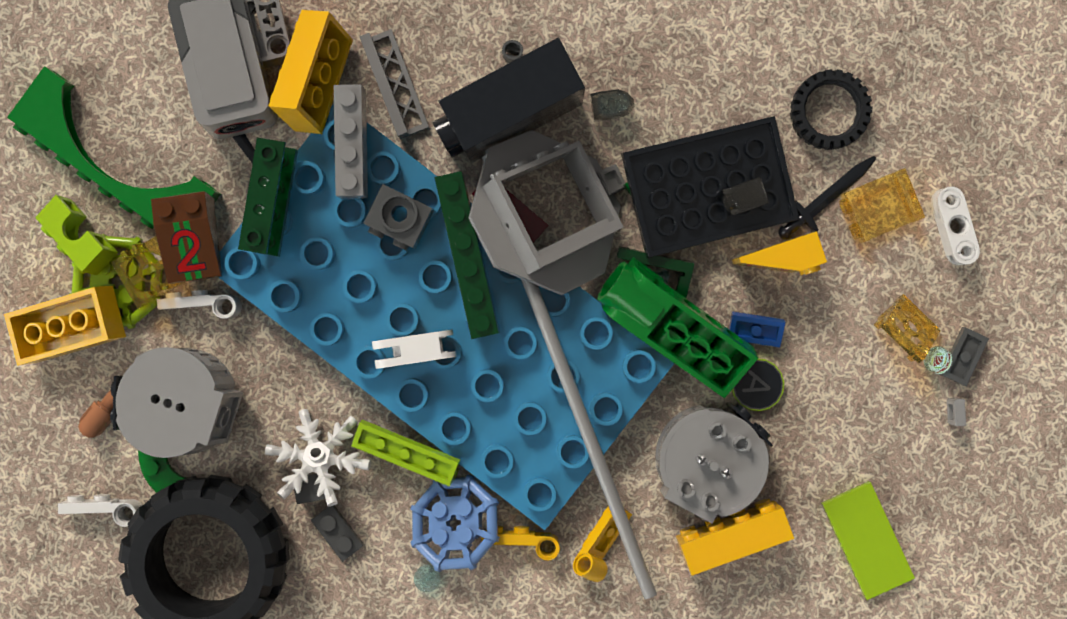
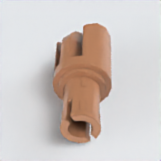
(96, 417)

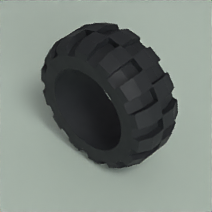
(216, 497)

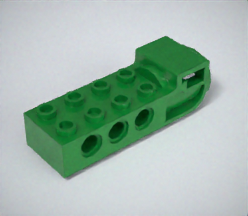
(676, 327)

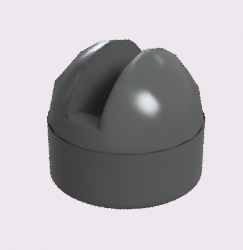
(513, 47)

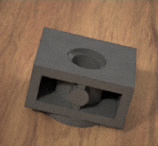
(382, 220)

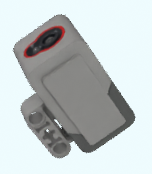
(228, 61)

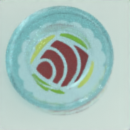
(938, 360)
(427, 578)

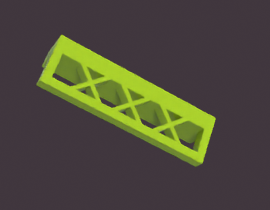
(406, 453)

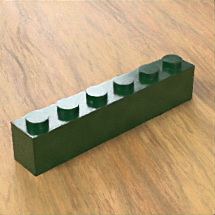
(467, 255)

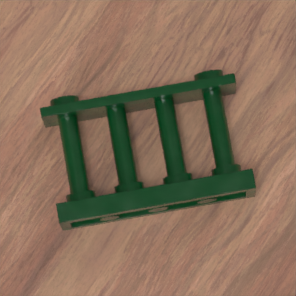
(268, 197)

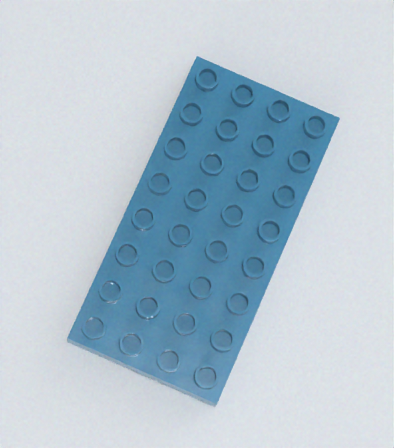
(501, 395)

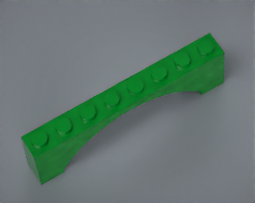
(48, 117)

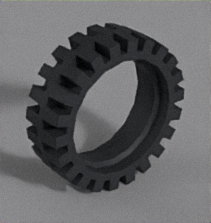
(851, 85)

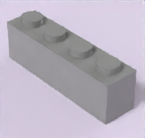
(350, 141)

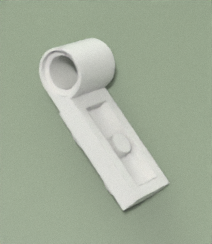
(199, 299)
(100, 504)

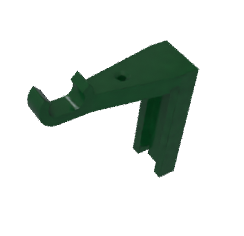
(664, 262)

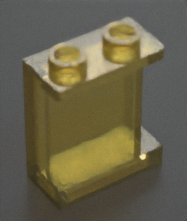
(881, 206)

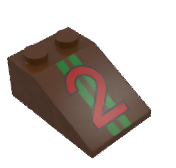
(187, 236)

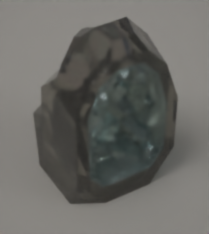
(610, 105)

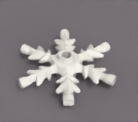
(319, 464)

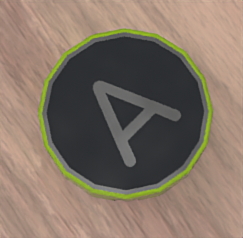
(760, 386)

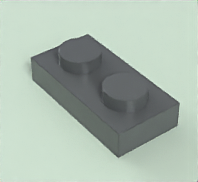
(966, 354)
(337, 532)

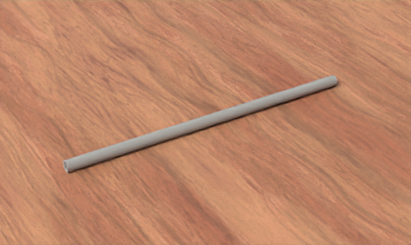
(590, 439)

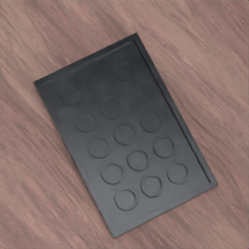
(682, 184)

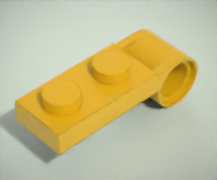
(522, 536)
(589, 560)

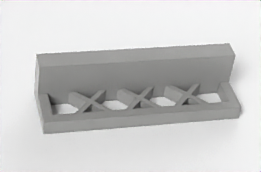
(385, 87)

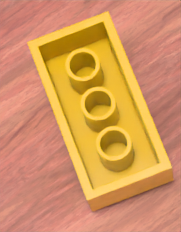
(310, 71)
(65, 325)
(734, 536)

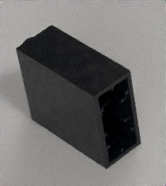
(510, 101)

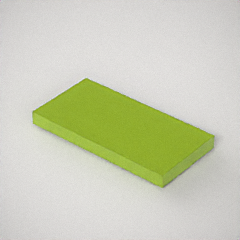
(868, 540)

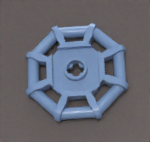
(465, 534)

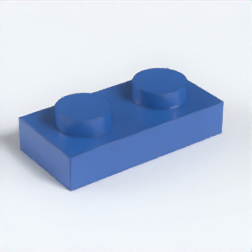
(757, 328)

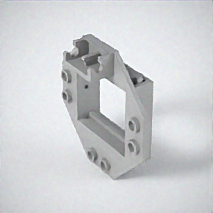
(503, 235)

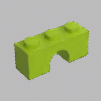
(61, 222)

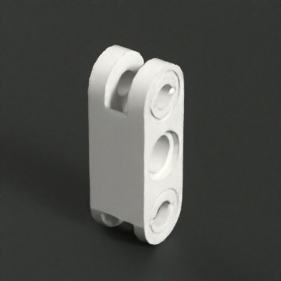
(966, 236)
(414, 349)

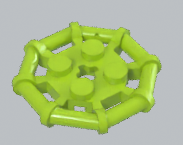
(123, 298)

